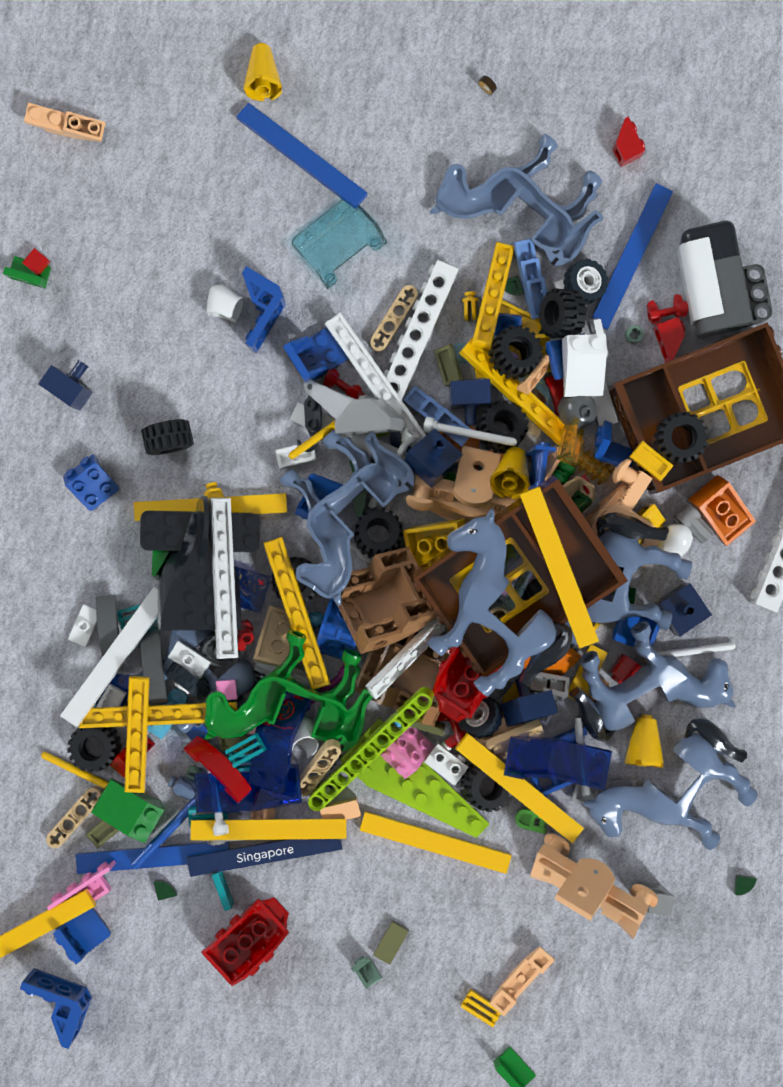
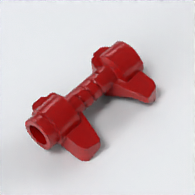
(679, 309)
(332, 378)
(245, 635)
(458, 734)

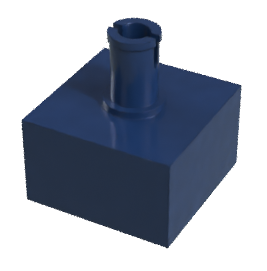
(67, 386)
(469, 396)
(433, 458)
(686, 608)
(528, 706)

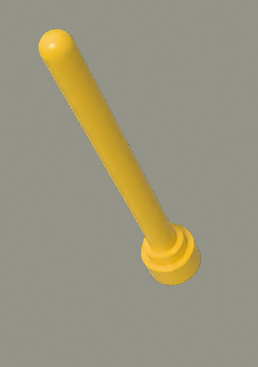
(312, 440)
(75, 770)

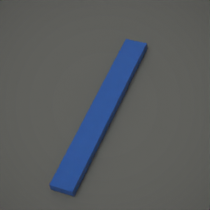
(302, 156)
(632, 254)
(163, 856)

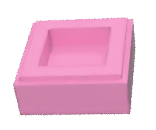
(228, 687)

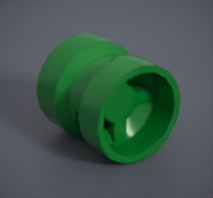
(563, 472)

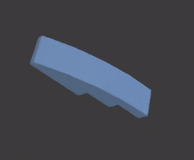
(530, 275)
(428, 407)

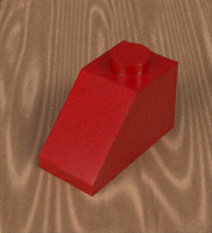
(669, 337)

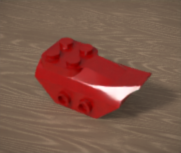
(455, 687)
(248, 940)

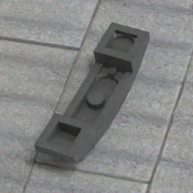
(107, 622)
(153, 666)

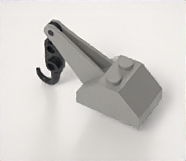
(351, 414)

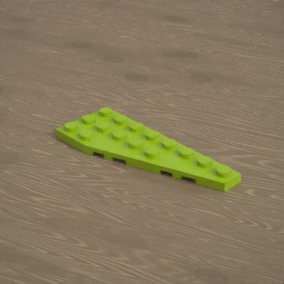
(421, 790)

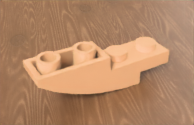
(64, 124)

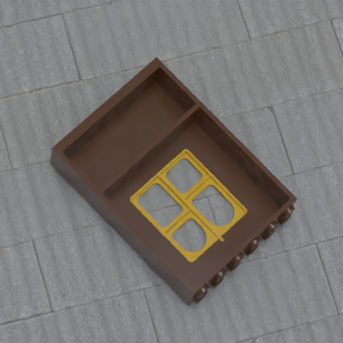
(658, 393)
(588, 558)

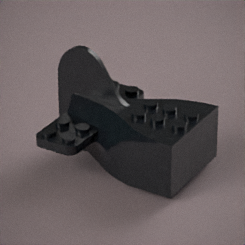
(187, 576)

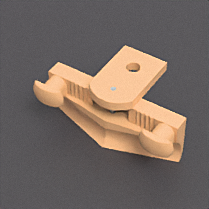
(467, 495)
(624, 497)
(590, 886)

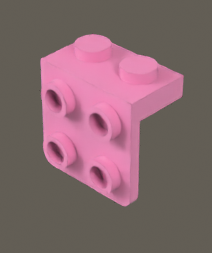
(408, 752)

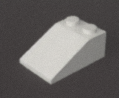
(584, 364)

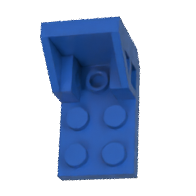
(262, 291)
(315, 355)
(334, 633)
(70, 998)

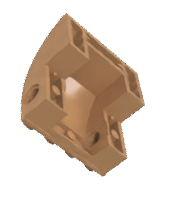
(383, 603)
(418, 675)

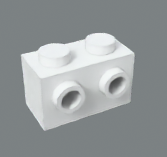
(446, 762)

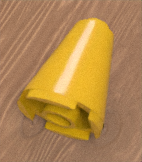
(262, 74)
(511, 474)
(645, 744)

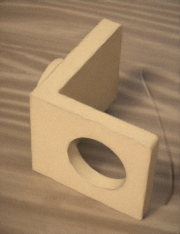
(577, 484)

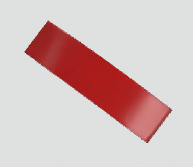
(219, 766)

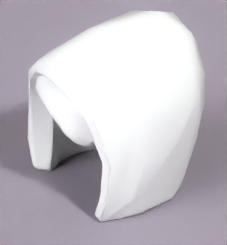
(224, 303)
(678, 539)
(304, 738)

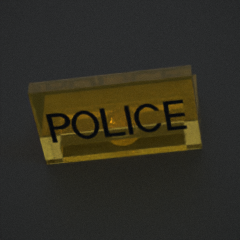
(570, 443)

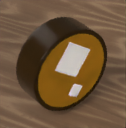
(487, 85)

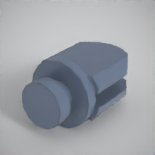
(183, 787)

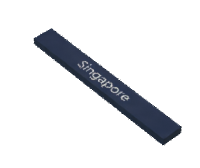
(259, 854)

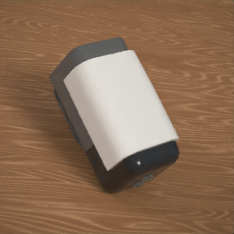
(717, 283)

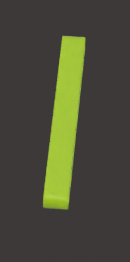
(376, 743)

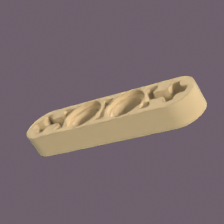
(391, 317)
(321, 769)
(72, 815)

